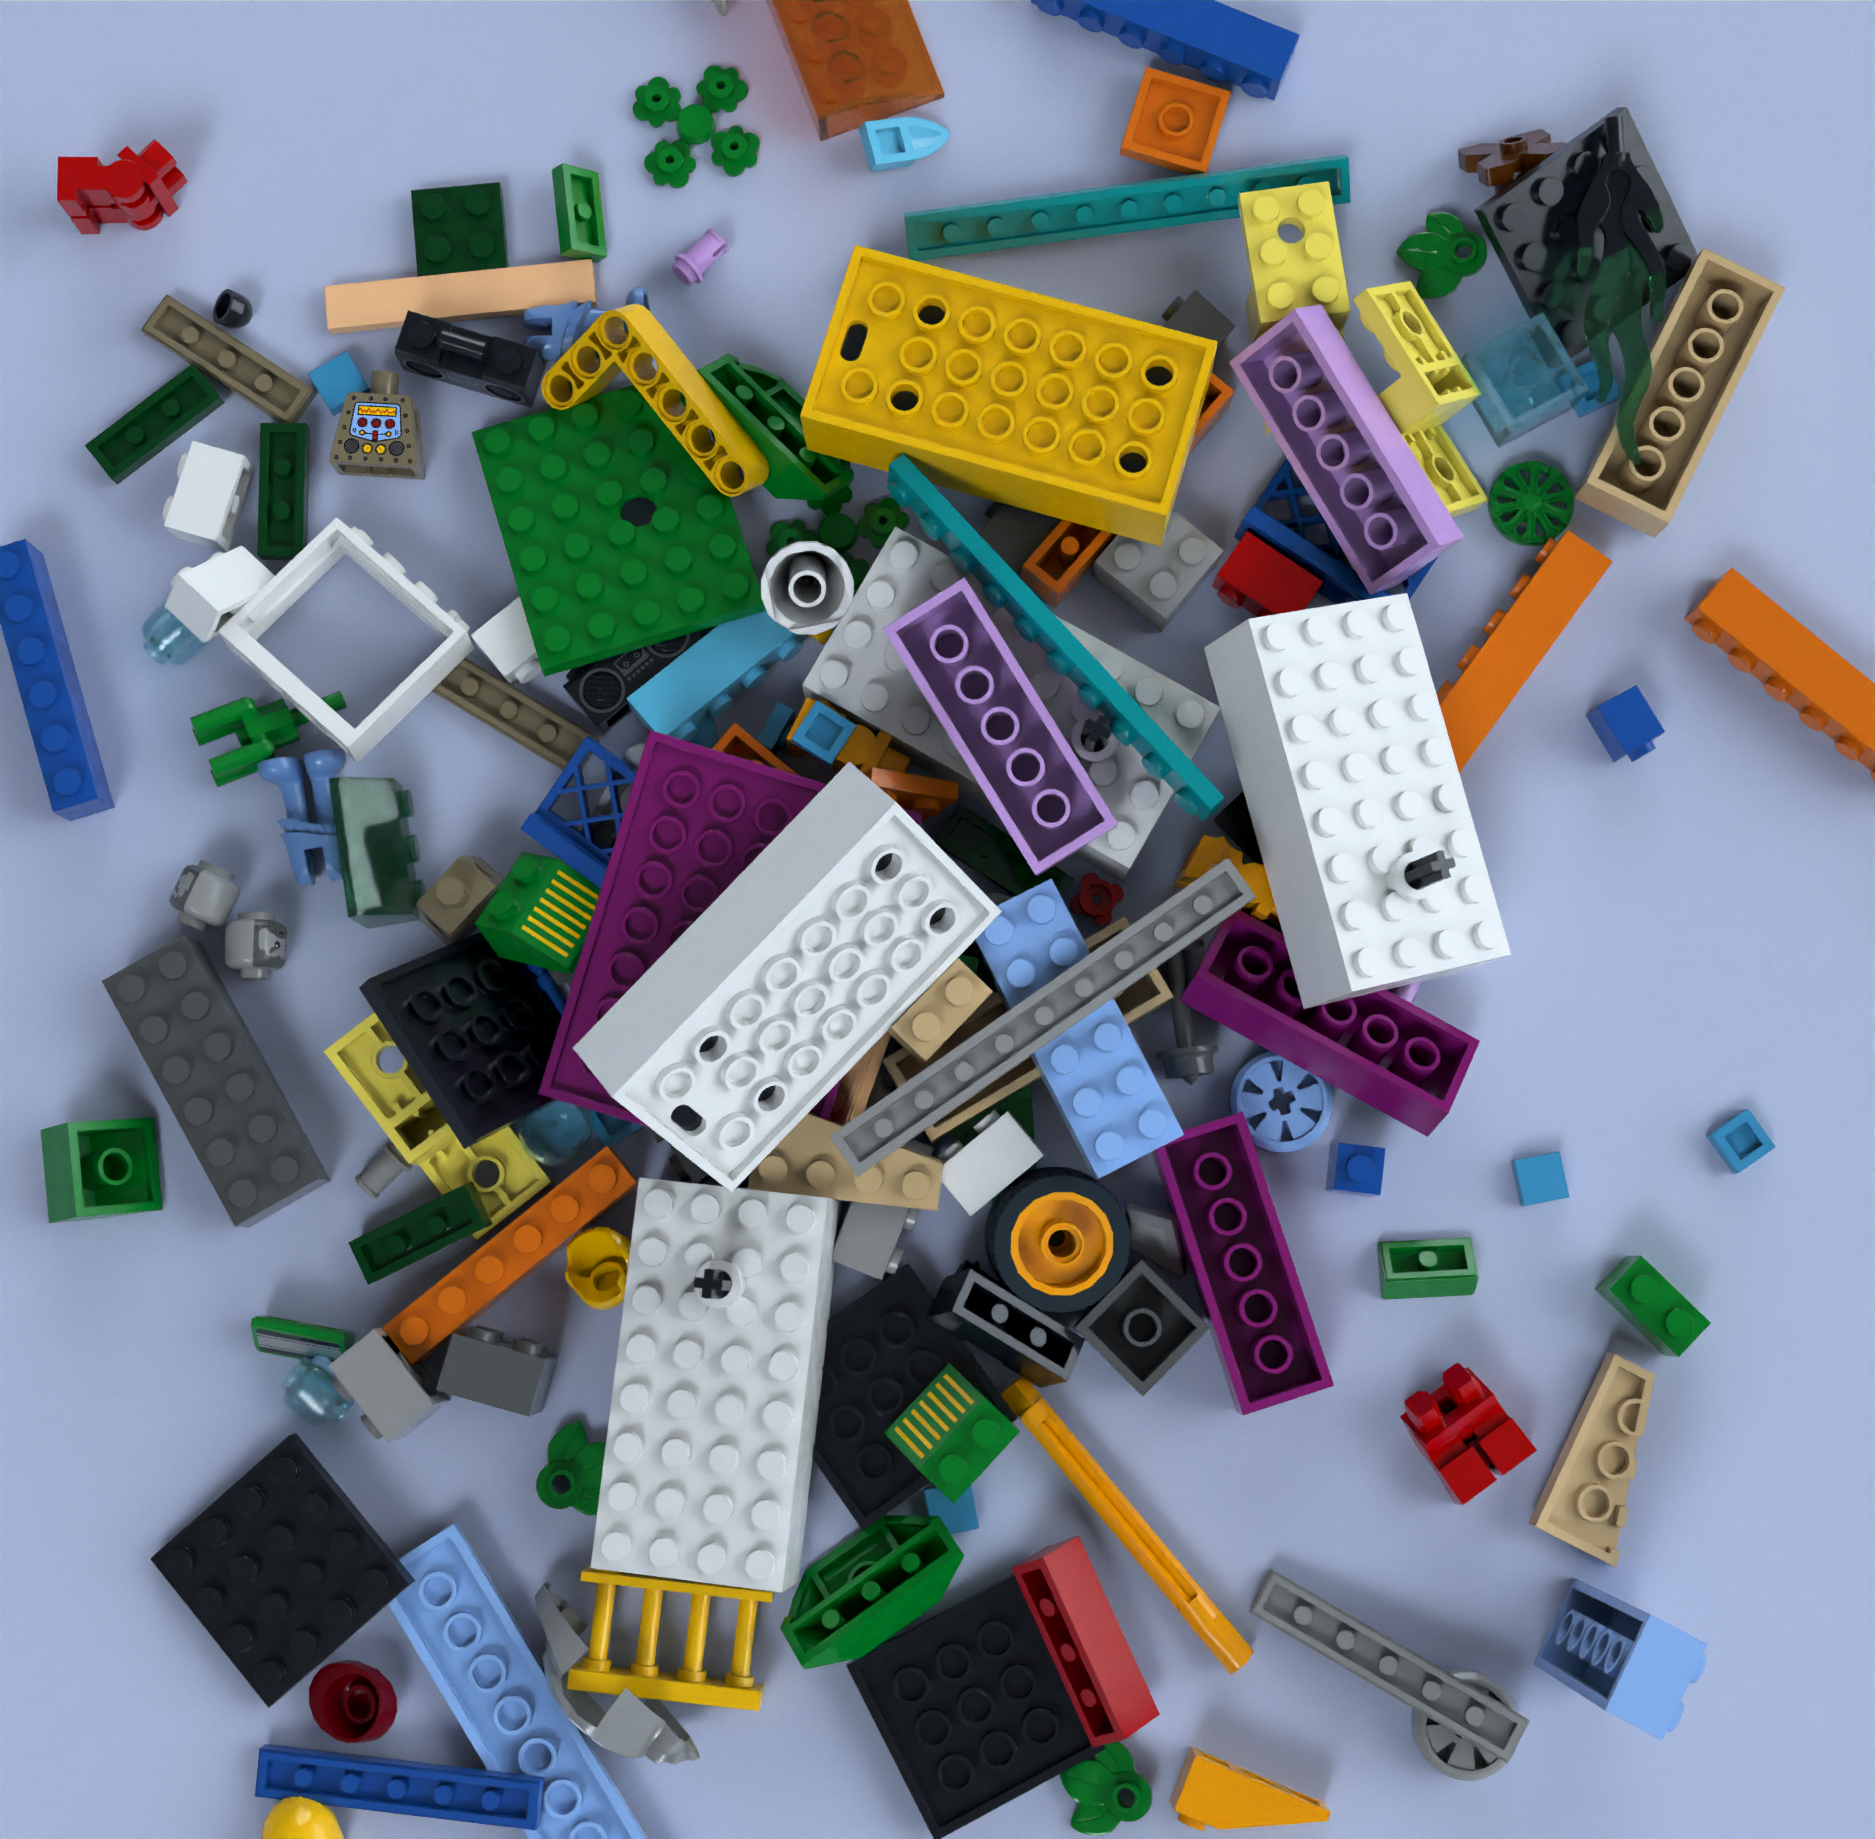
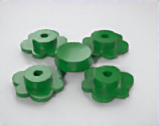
(696, 126)
(841, 531)

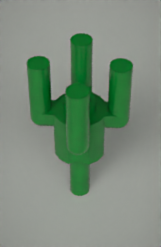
(257, 730)

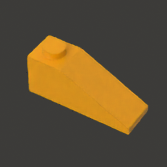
(1233, 1797)

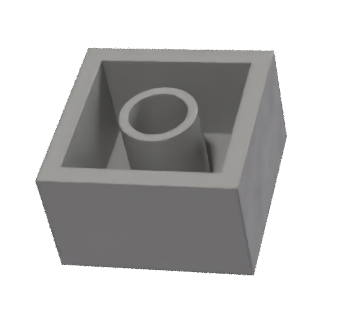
(1154, 577)
(386, 1386)

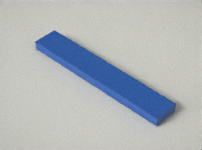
(400, 1786)

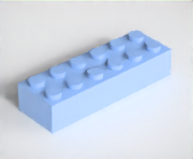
(1095, 1065)
(1622, 1658)

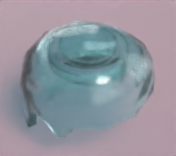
(556, 1133)

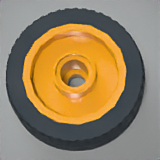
(1086, 1259)

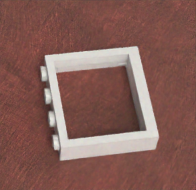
(295, 580)

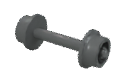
(1188, 1059)

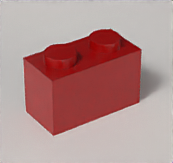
(1264, 580)

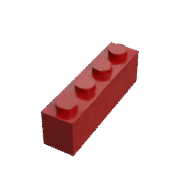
(1085, 1642)

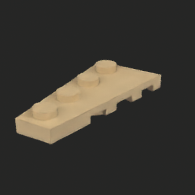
(813, 1166)
(1594, 1470)

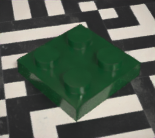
(459, 229)

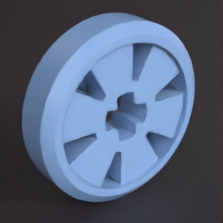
(1269, 1129)

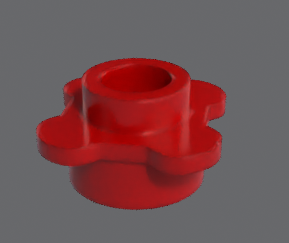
(1109, 897)

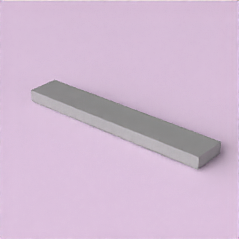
(1390, 1666)

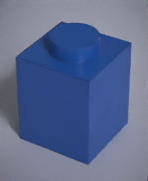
(1626, 725)
(1355, 1169)

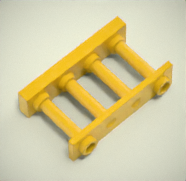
(690, 1682)

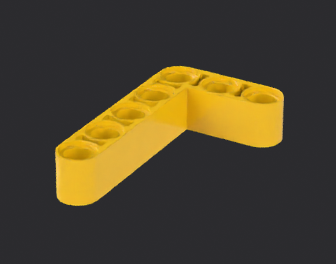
(661, 390)

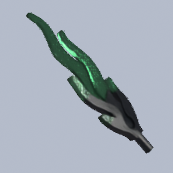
(1626, 265)

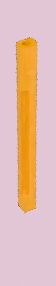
(1127, 1525)

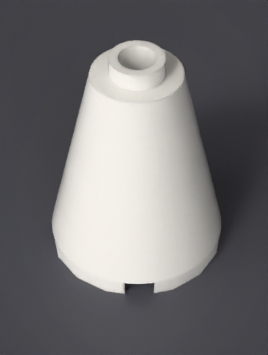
(812, 601)

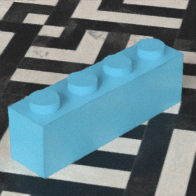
(712, 673)

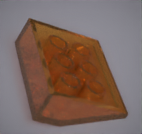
(855, 60)

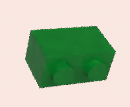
(1653, 1306)

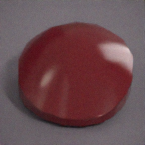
(352, 1701)

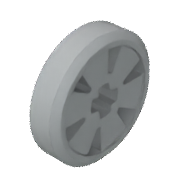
(1451, 1752)

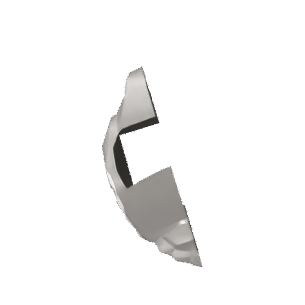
(629, 1725)

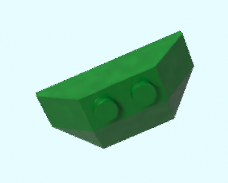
(771, 417)
(870, 1588)

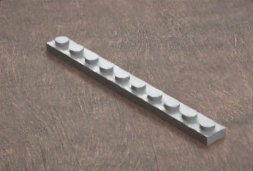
(1042, 1017)

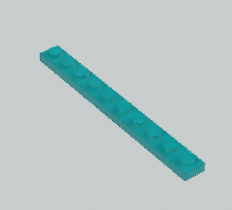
(1109, 208)
(1062, 649)

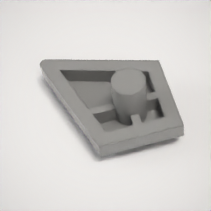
(1156, 1237)

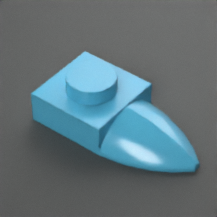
(900, 141)

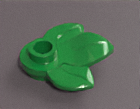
(1436, 256)
(578, 1462)
(1098, 1786)

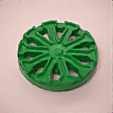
(1530, 503)

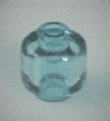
(169, 638)
(312, 1392)

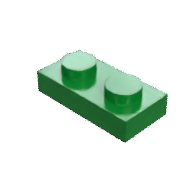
(579, 213)

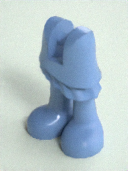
(568, 323)
(300, 833)

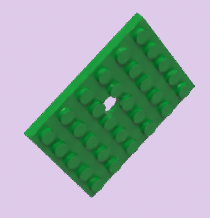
(582, 570)

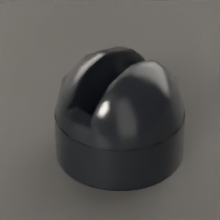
(232, 310)

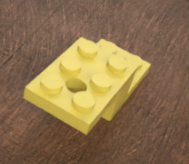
(1292, 273)
(1429, 390)
(423, 1134)

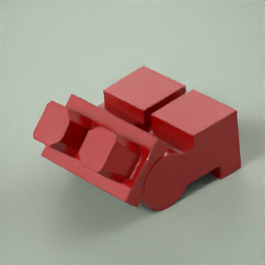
(127, 191)
(1453, 1415)

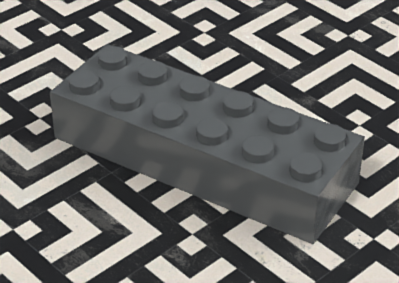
(216, 1081)

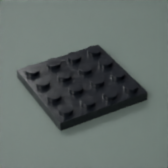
(1535, 229)
(471, 1033)
(873, 1368)
(282, 1569)
(972, 1707)

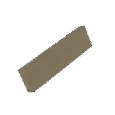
(228, 361)
(513, 713)

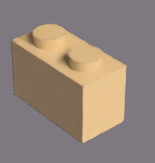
(940, 1011)

